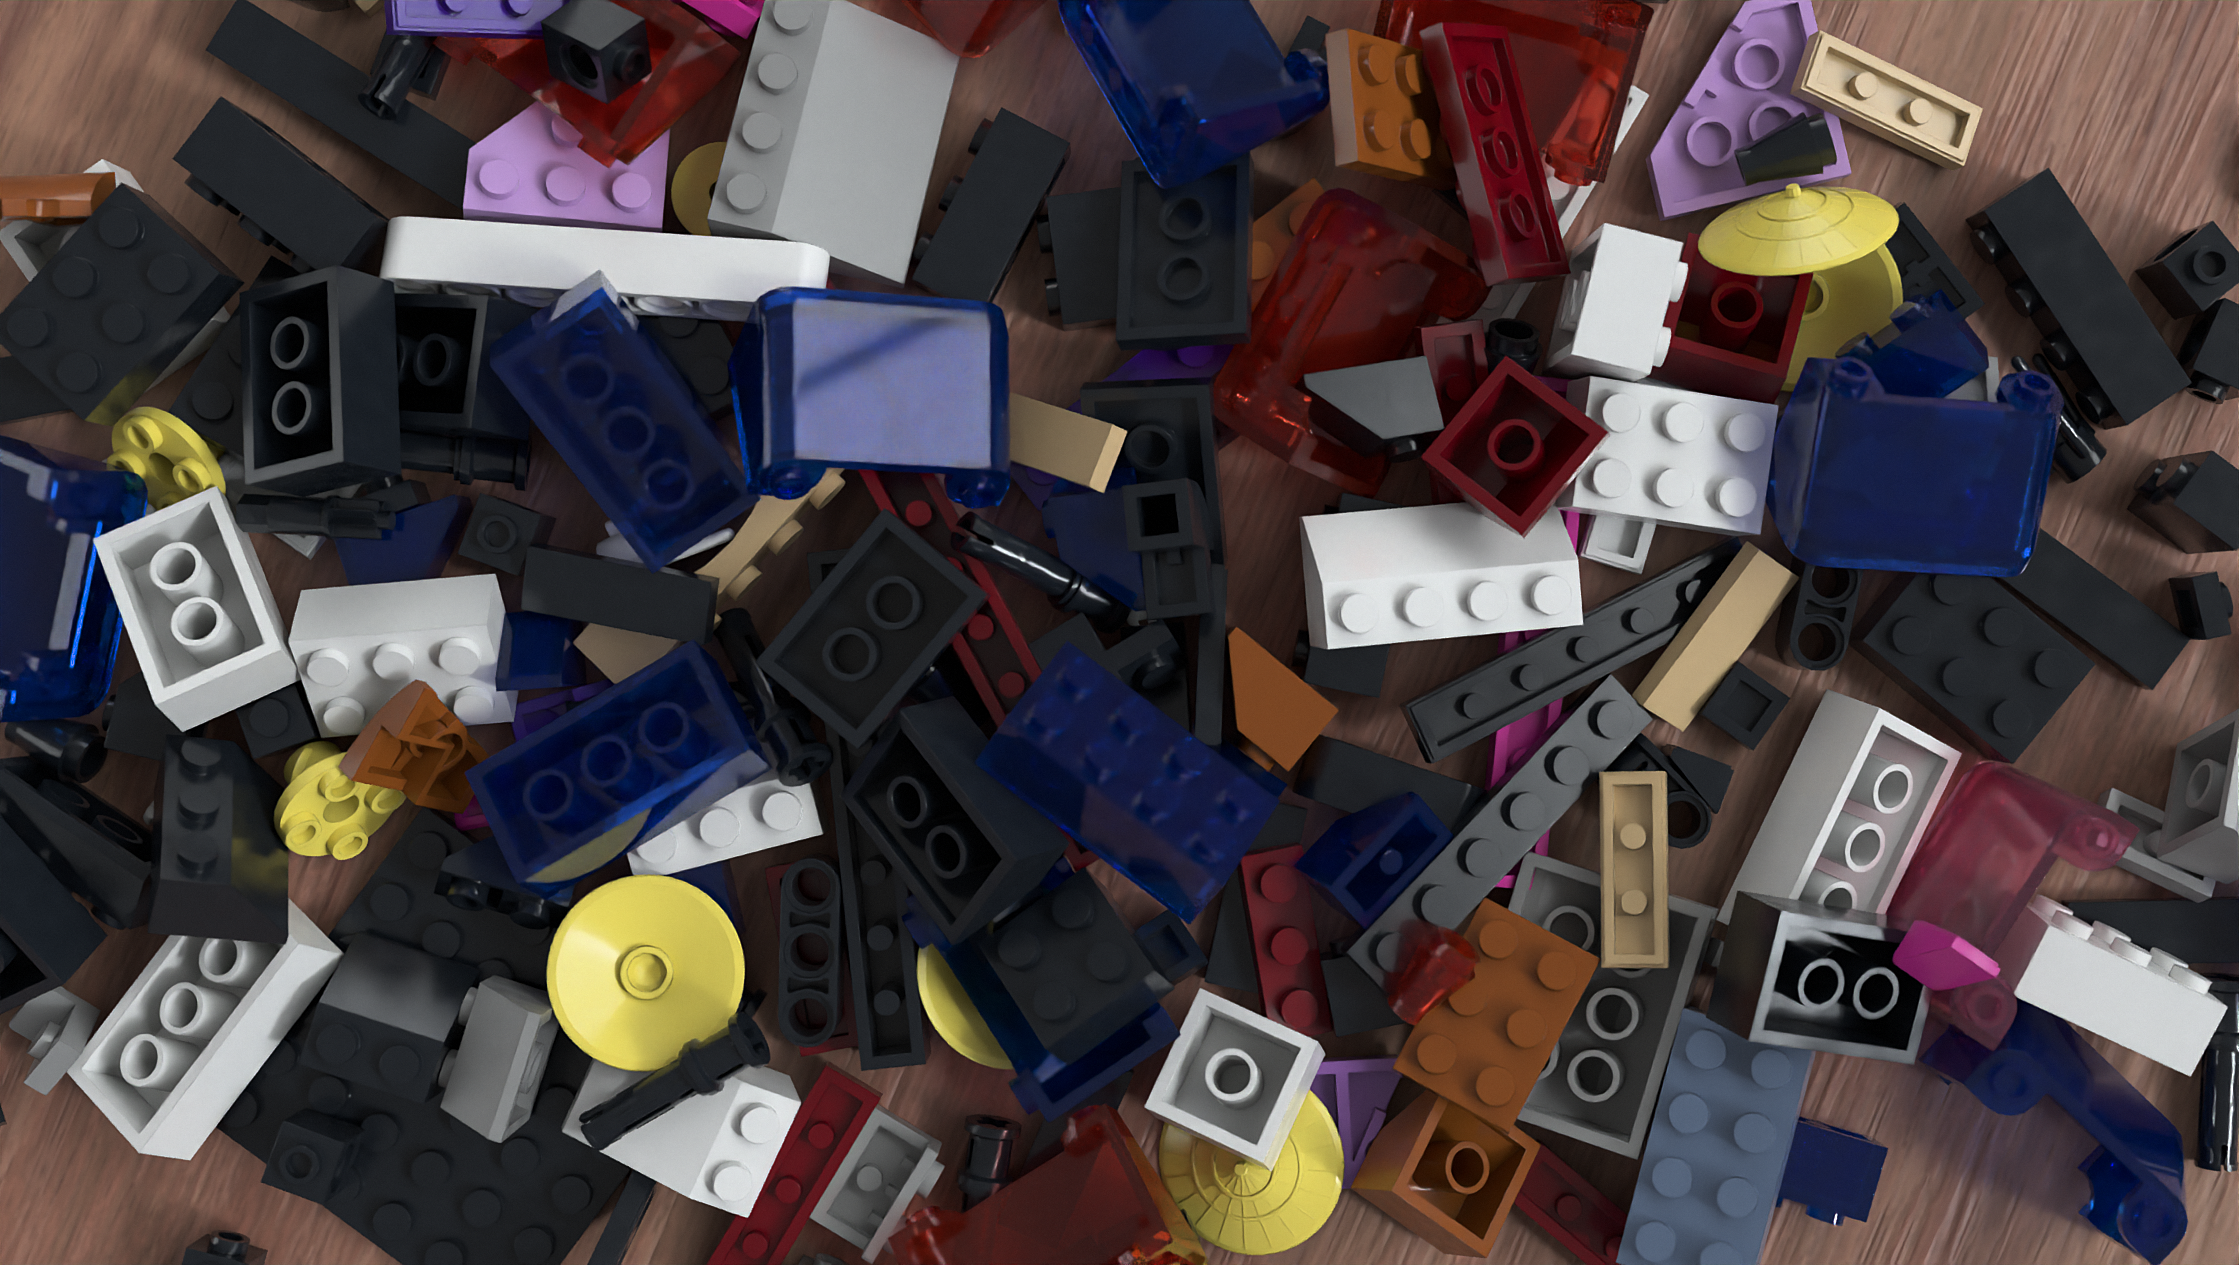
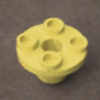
(165, 456)
(325, 809)

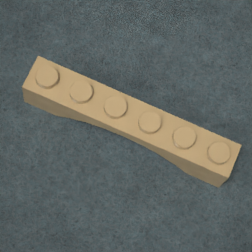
(768, 528)

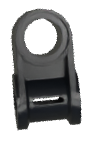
(1652, 759)

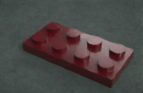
(1494, 153)

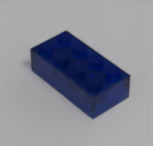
(623, 421)
(617, 771)
(1128, 782)

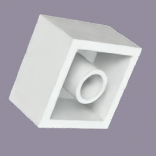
(1235, 1079)

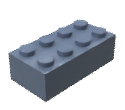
(1715, 1148)

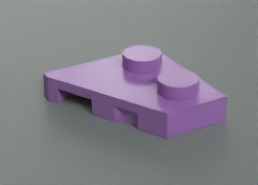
(1357, 1098)

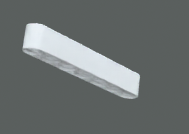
(648, 269)

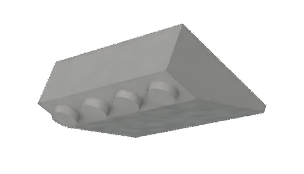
(835, 136)
(1620, 1037)

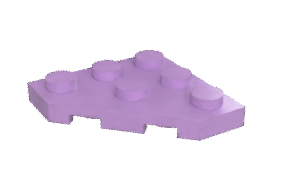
(1733, 103)
(540, 177)

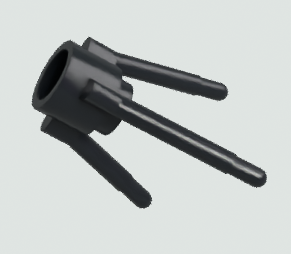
(2076, 446)

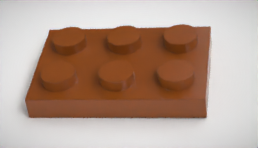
(1385, 111)
(1501, 1027)

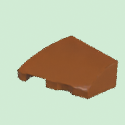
(54, 198)
(417, 750)

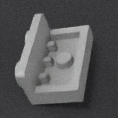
(878, 1181)

